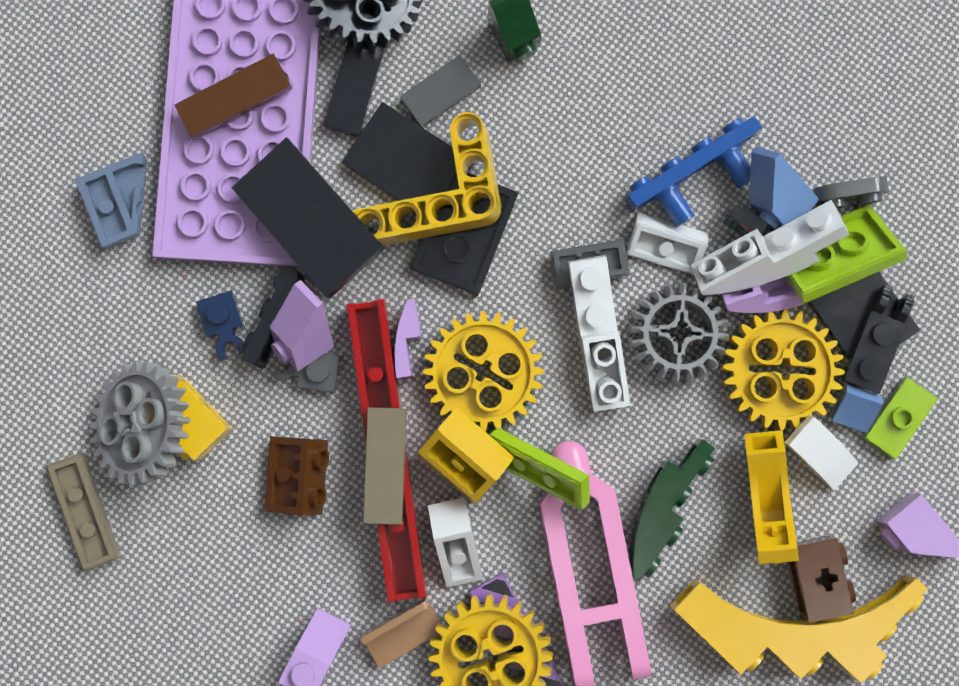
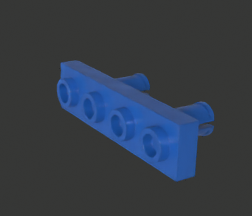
(724, 150)

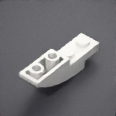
(766, 258)
(598, 333)

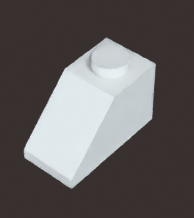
(455, 542)

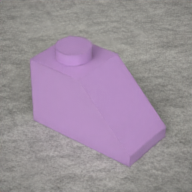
(301, 328)
(917, 529)
(315, 650)

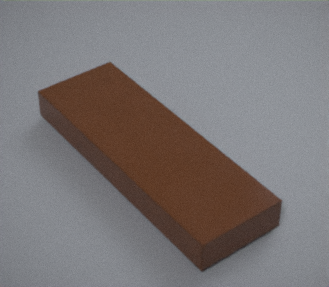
(233, 96)

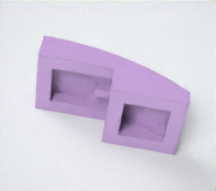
(764, 298)
(407, 330)

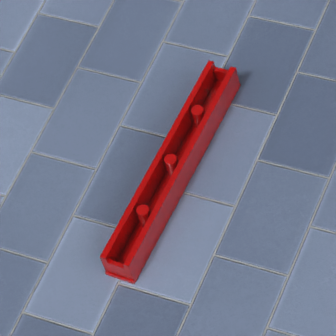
(379, 389)

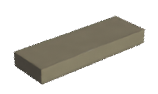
(385, 466)
(83, 512)

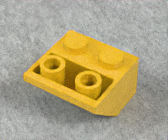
(465, 456)

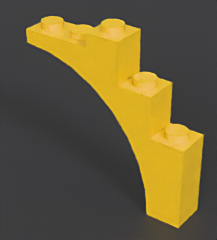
(800, 645)

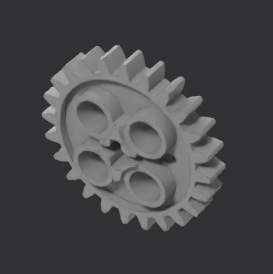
(139, 423)

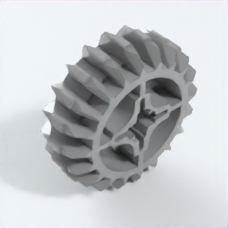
(678, 317)

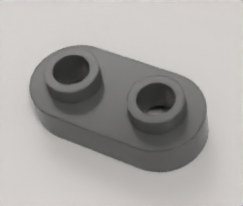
(866, 190)

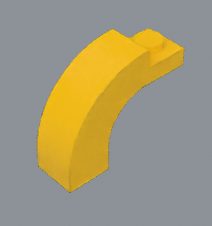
(771, 497)

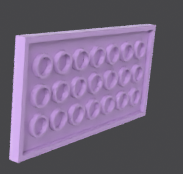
(196, 206)

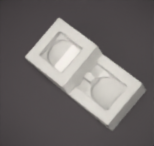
(821, 452)

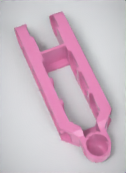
(625, 604)

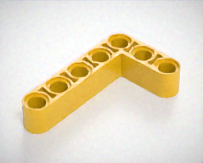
(462, 199)

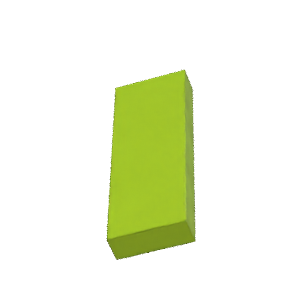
(545, 470)

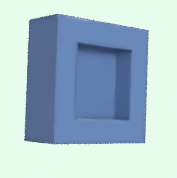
(857, 408)

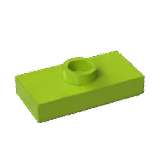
(900, 418)

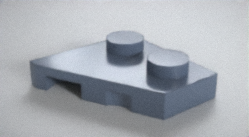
(115, 199)

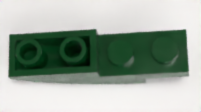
(655, 521)

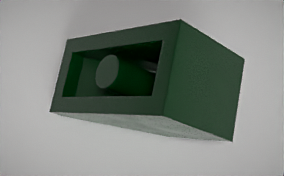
(514, 28)

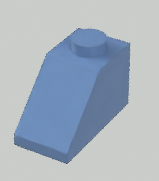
(777, 189)

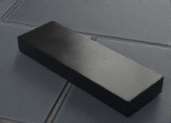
(354, 88)

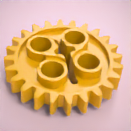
(782, 337)
(500, 342)
(479, 624)

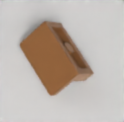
(401, 632)

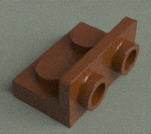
(296, 475)

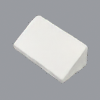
(665, 244)

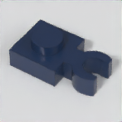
(221, 318)

